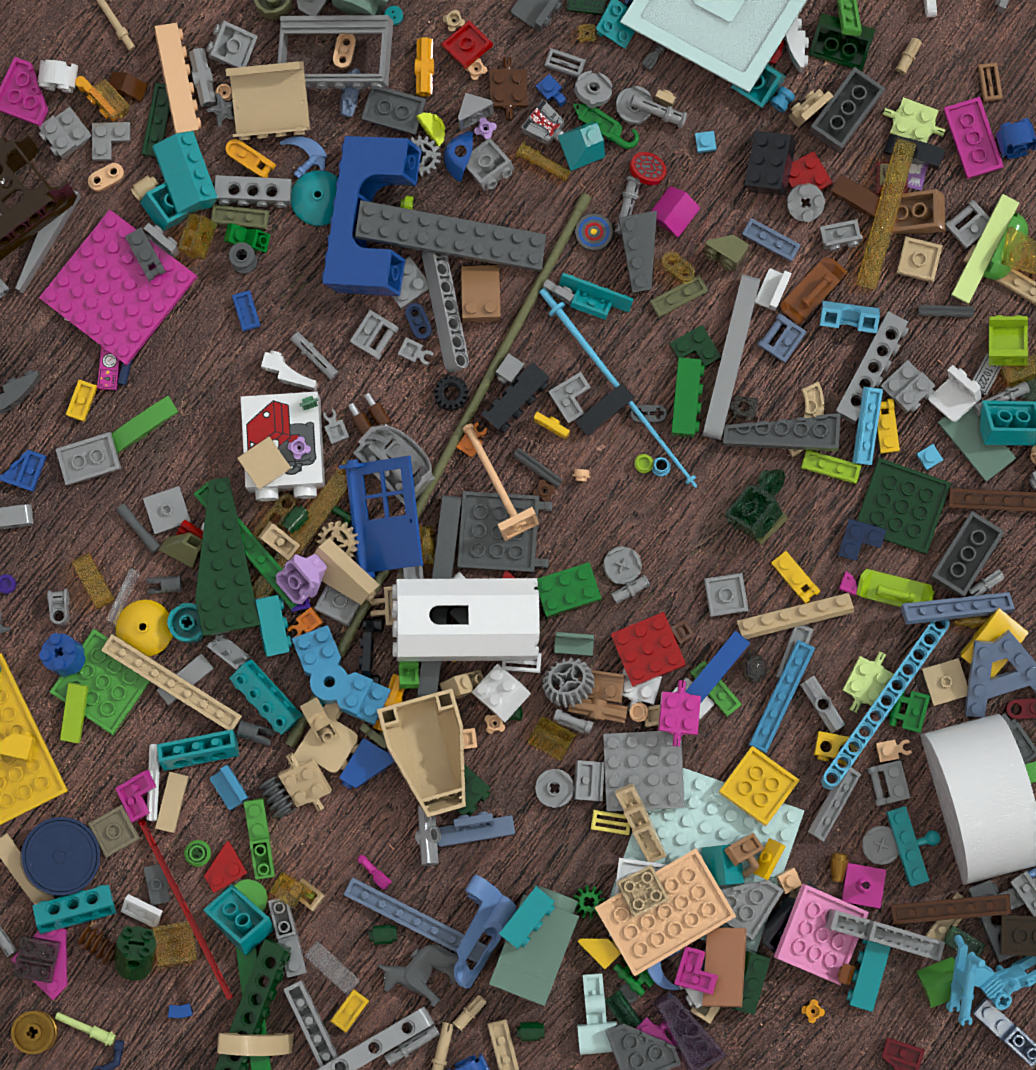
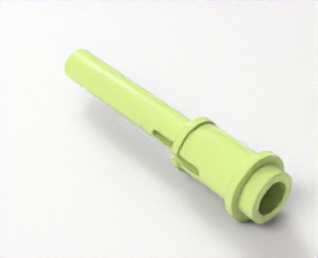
(95, 1032)

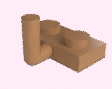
(745, 850)

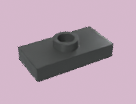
(157, 885)

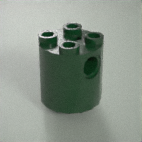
(135, 953)

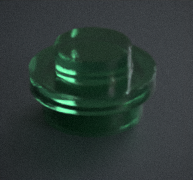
(308, 402)

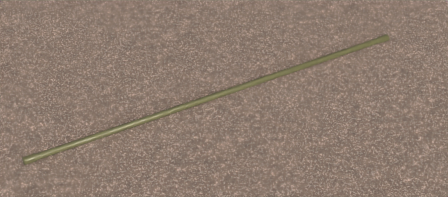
(579, 209)

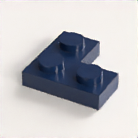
(858, 533)

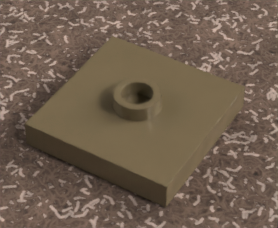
(114, 831)

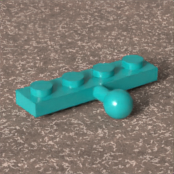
(909, 846)

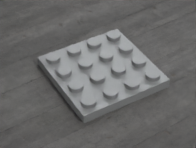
(649, 764)

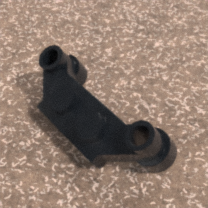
(371, 627)

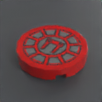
(647, 168)

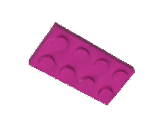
(973, 138)

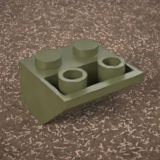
(727, 251)

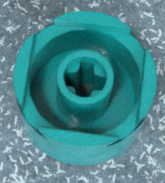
(177, 627)

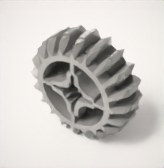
(571, 689)

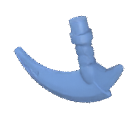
(312, 148)
(659, 978)

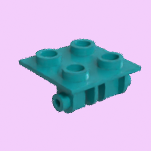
(610, 24)

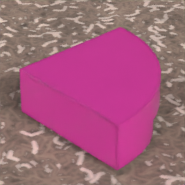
(848, 584)

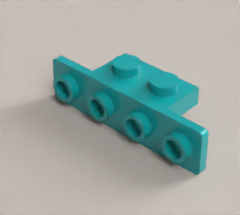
(594, 298)

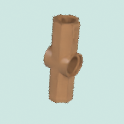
(600, 710)

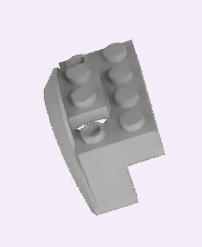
(373, 449)

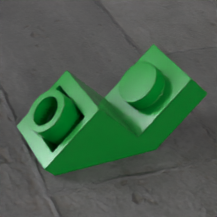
(256, 238)

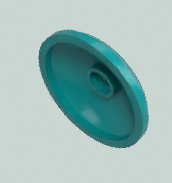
(308, 207)

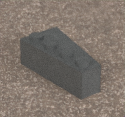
(638, 246)

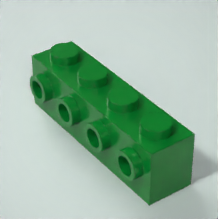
(686, 397)

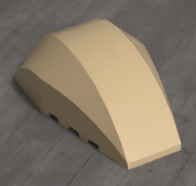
(428, 749)

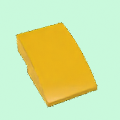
(993, 628)

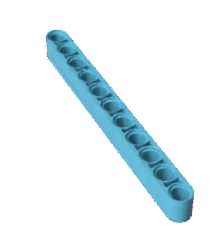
(880, 709)

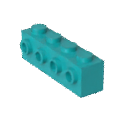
(266, 697)

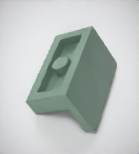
(574, 644)

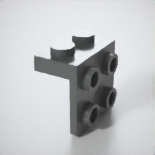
(536, 12)

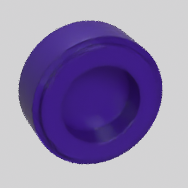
(7, 584)

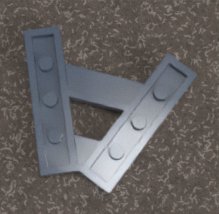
(983, 686)

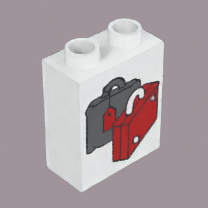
(284, 421)

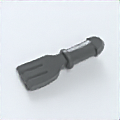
(650, 61)

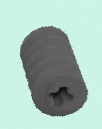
(277, 798)

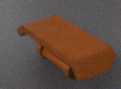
(812, 289)

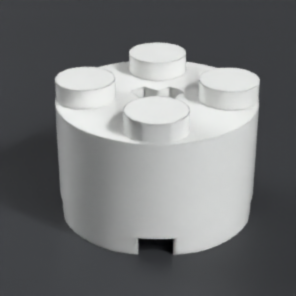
(57, 75)

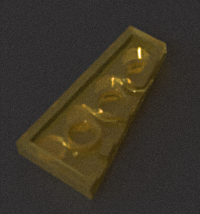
(1019, 251)

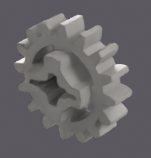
(428, 156)

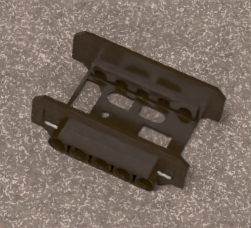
(37, 206)

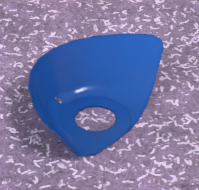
(453, 163)

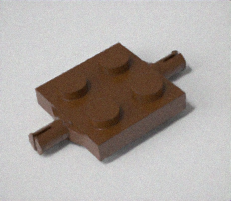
(508, 88)

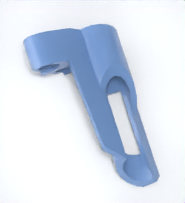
(491, 917)

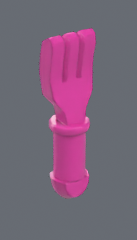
(379, 878)

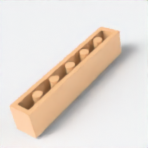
(176, 78)

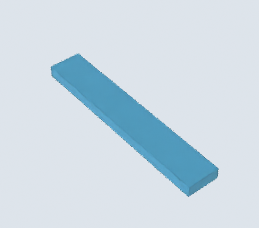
(781, 696)

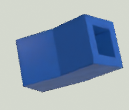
(178, 1011)

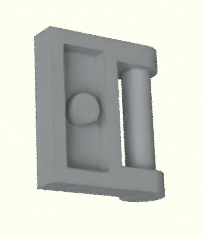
(973, 229)
(368, 332)
(572, 722)
(894, 780)

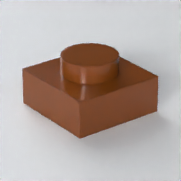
(846, 973)

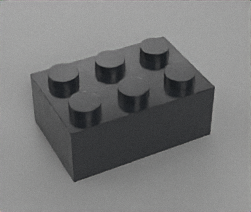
(770, 163)

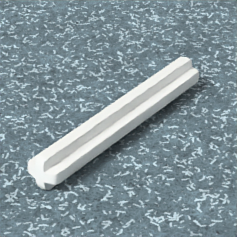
(152, 796)

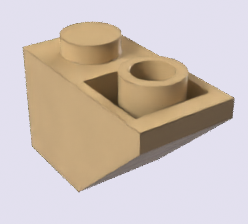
(463, 684)
(319, 721)

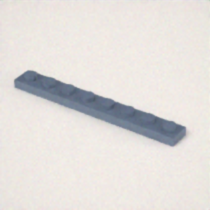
(409, 917)

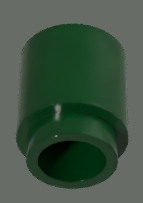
(295, 519)
(383, 934)
(530, 1031)

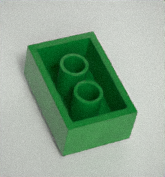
(568, 590)

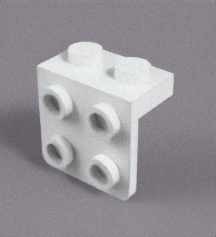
(956, 395)

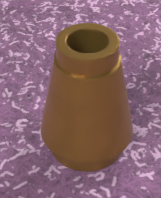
(839, 864)

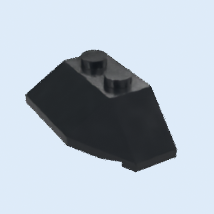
(777, 922)

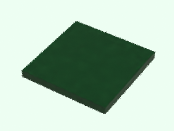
(904, 504)

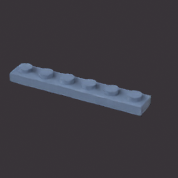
(956, 608)

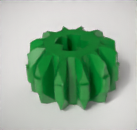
(590, 895)

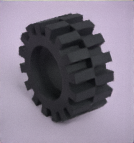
(447, 382)

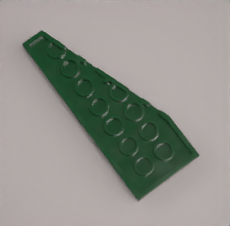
(223, 581)

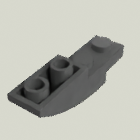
(17, 390)

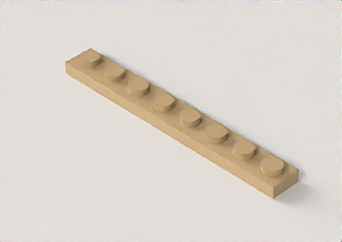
(171, 683)

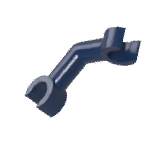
(118, 1049)

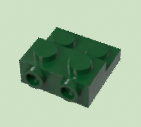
(475, 791)

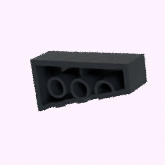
(515, 399)

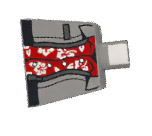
(543, 124)

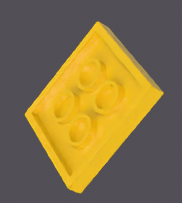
(758, 786)

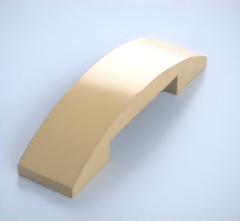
(255, 1044)

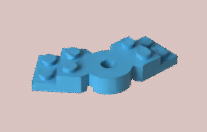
(352, 692)

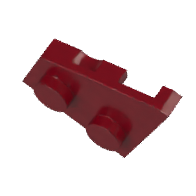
(902, 1055)

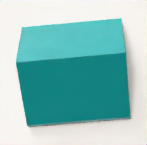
(721, 865)

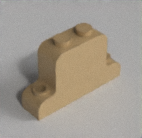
(335, 753)

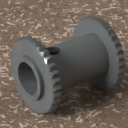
(243, 250)

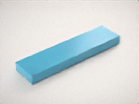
(867, 425)

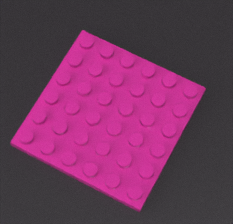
(109, 294)

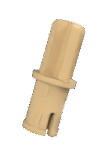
(908, 56)
(469, 1012)

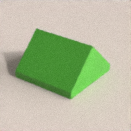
(937, 981)

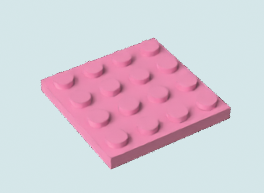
(809, 943)

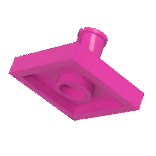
(863, 885)

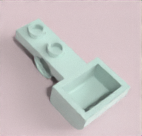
(592, 1035)

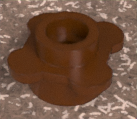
(539, 491)

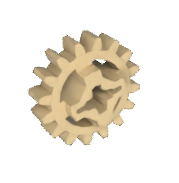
(338, 533)

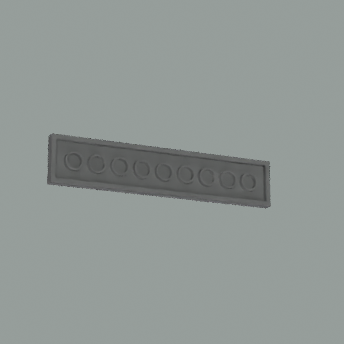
(450, 236)

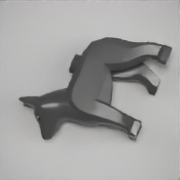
(417, 972)

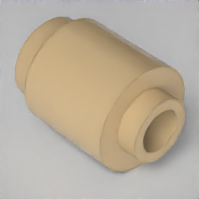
(143, 186)

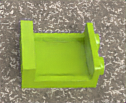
(1008, 340)

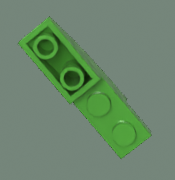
(259, 838)

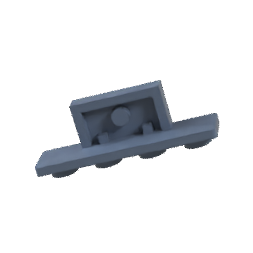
(476, 828)

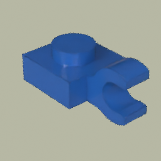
(551, 89)

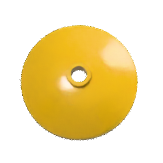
(154, 637)

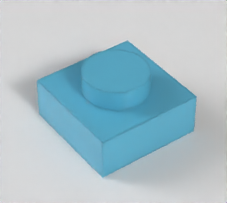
(705, 142)
(929, 457)

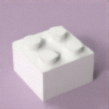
(501, 693)

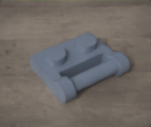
(786, 343)

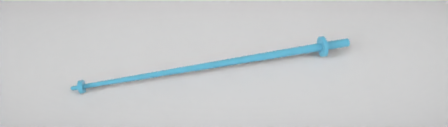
(557, 309)

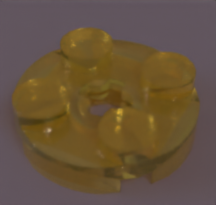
(427, 545)

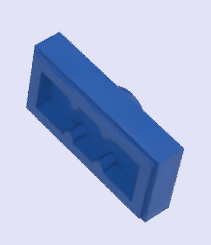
(246, 311)

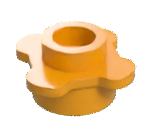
(813, 1016)

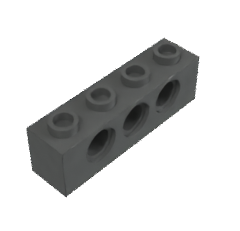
(992, 932)

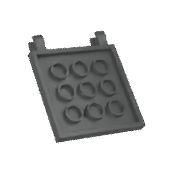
(481, 540)

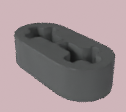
(649, 409)

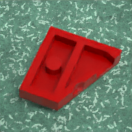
(225, 869)

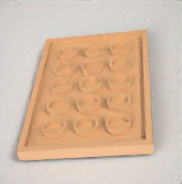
(691, 912)

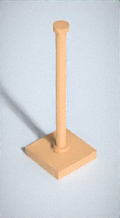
(518, 522)

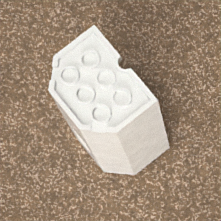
(499, 626)

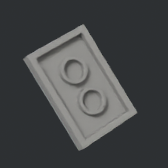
(88, 459)

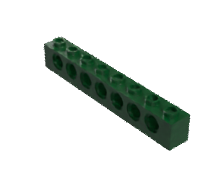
(248, 1004)

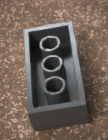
(847, 110)
(966, 554)

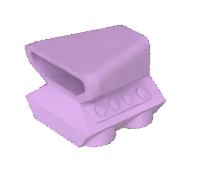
(301, 577)

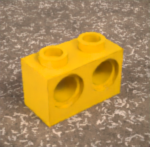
(835, 742)

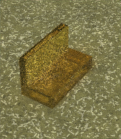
(109, 99)
(551, 738)
(290, 890)

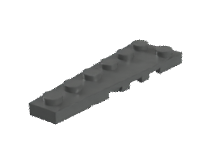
(801, 433)

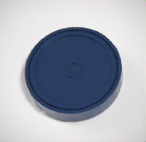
(60, 856)

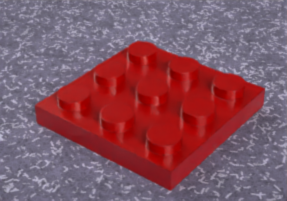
(648, 649)

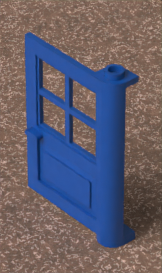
(385, 541)

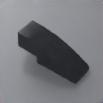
(924, 153)
(605, 410)

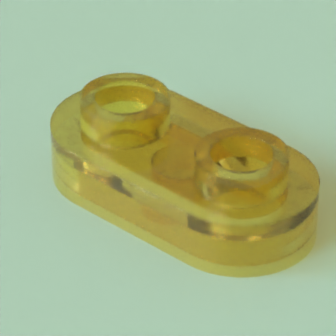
(680, 267)

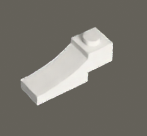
(276, 364)

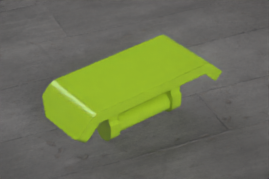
(892, 589)

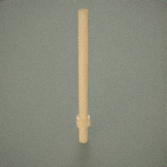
(121, 31)

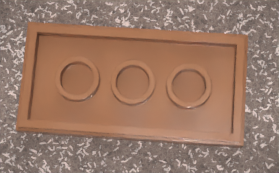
(727, 960)

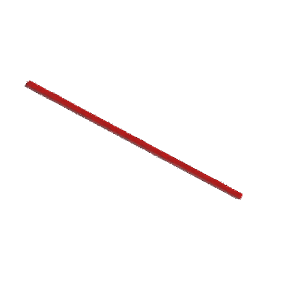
(185, 909)

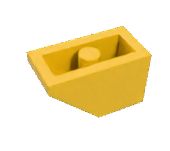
(18, 745)
(601, 950)

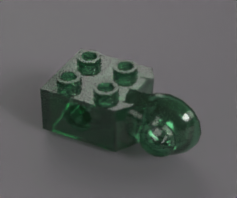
(756, 507)

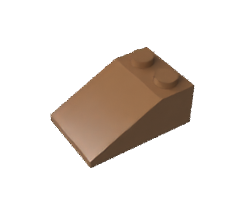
(920, 213)
(480, 293)

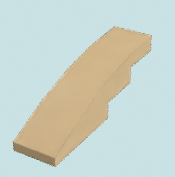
(640, 823)
(11, 858)

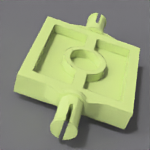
(914, 121)
(867, 681)

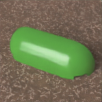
(995, 268)

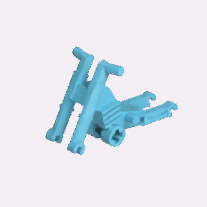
(972, 971)

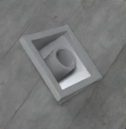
(473, 110)

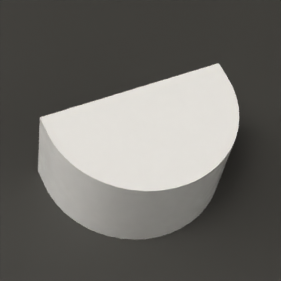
(983, 797)

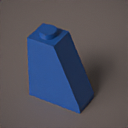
(365, 765)

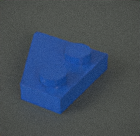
(25, 471)

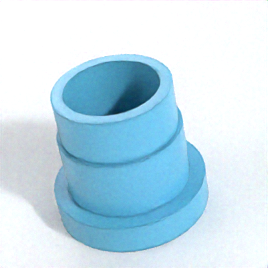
(661, 473)

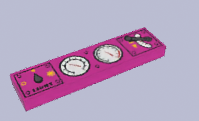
(108, 371)

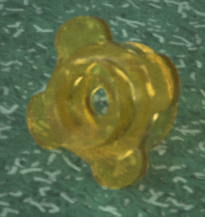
(587, 28)

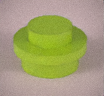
(643, 463)

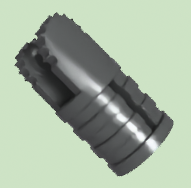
(168, 584)
(250, 732)

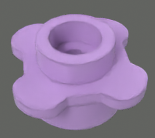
(485, 133)
(299, 442)

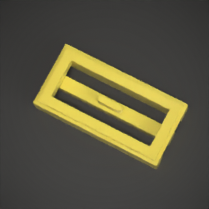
(595, 819)

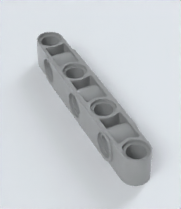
(383, 1041)

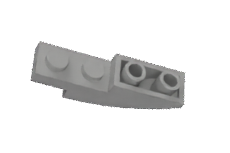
(288, 935)

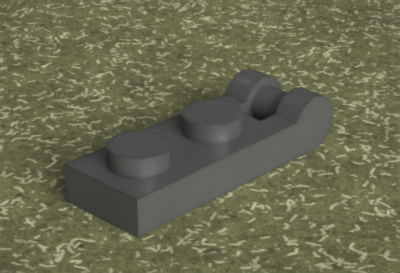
(145, 253)

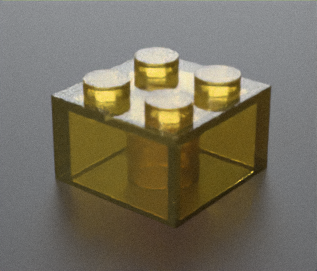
(174, 945)

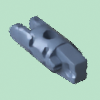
(349, 98)

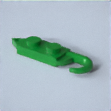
(608, 126)

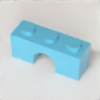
(861, 317)

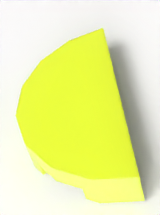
(433, 126)

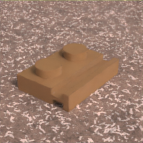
(608, 686)

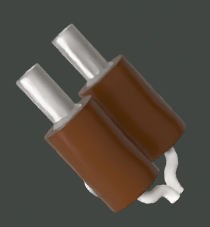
(376, 411)

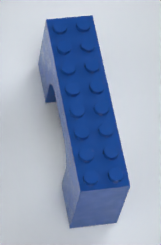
(364, 170)

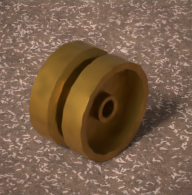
(23, 1035)

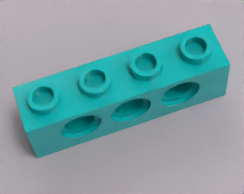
(198, 750)
(68, 917)

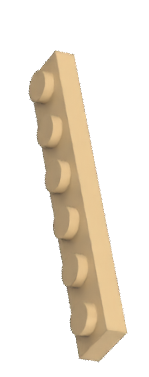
(795, 616)

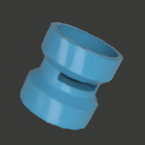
(782, 99)

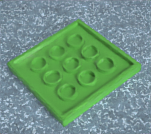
(111, 685)

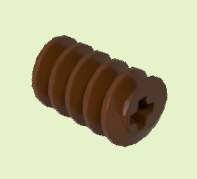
(97, 944)

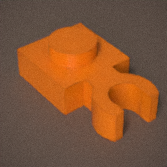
(466, 445)
(307, 622)

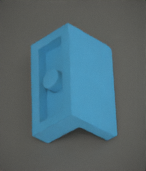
(229, 787)

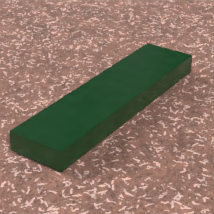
(157, 120)

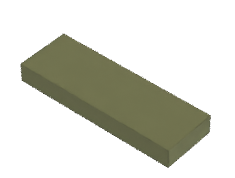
(240, 216)
(678, 296)

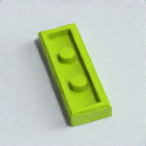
(831, 466)
(74, 712)

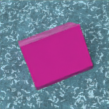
(675, 211)

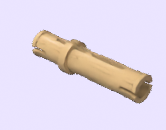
(443, 1046)

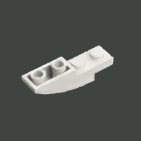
(796, 44)

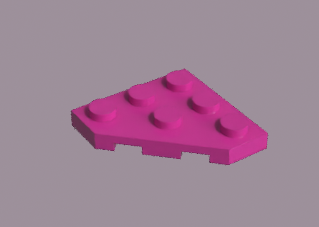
(21, 93)
(60, 978)

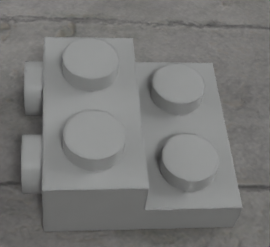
(231, 45)
(64, 133)
(489, 165)
(908, 387)

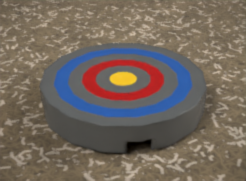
(593, 232)

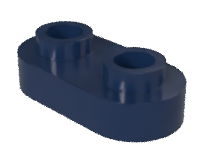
(419, 321)

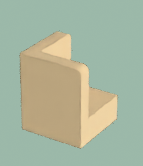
(705, 1013)

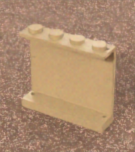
(269, 100)

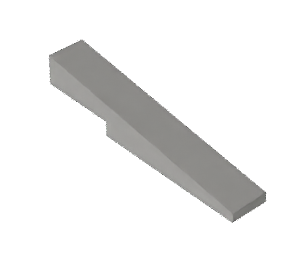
(42, 245)
(885, 934)

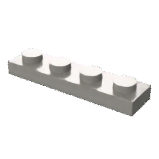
(833, 805)

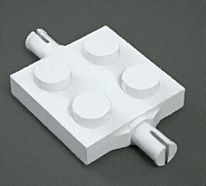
(642, 693)

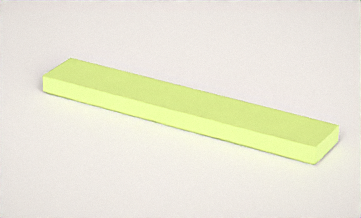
(985, 248)

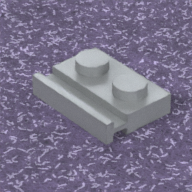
(589, 780)

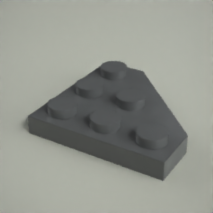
(640, 1050)

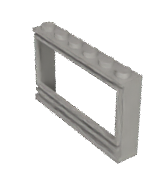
(341, 25)

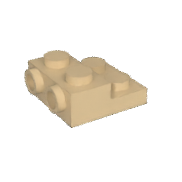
(813, 103)

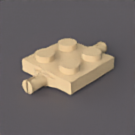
(304, 782)

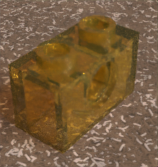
(197, 236)

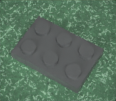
(393, 110)

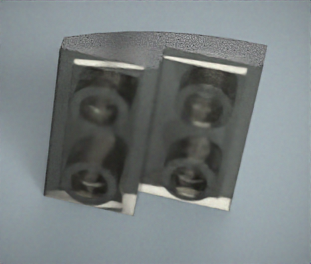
(36, 959)

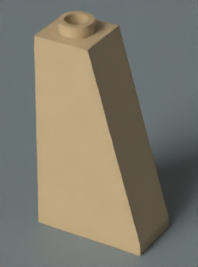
(345, 574)

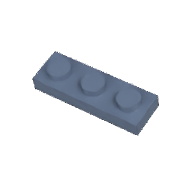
(771, 240)

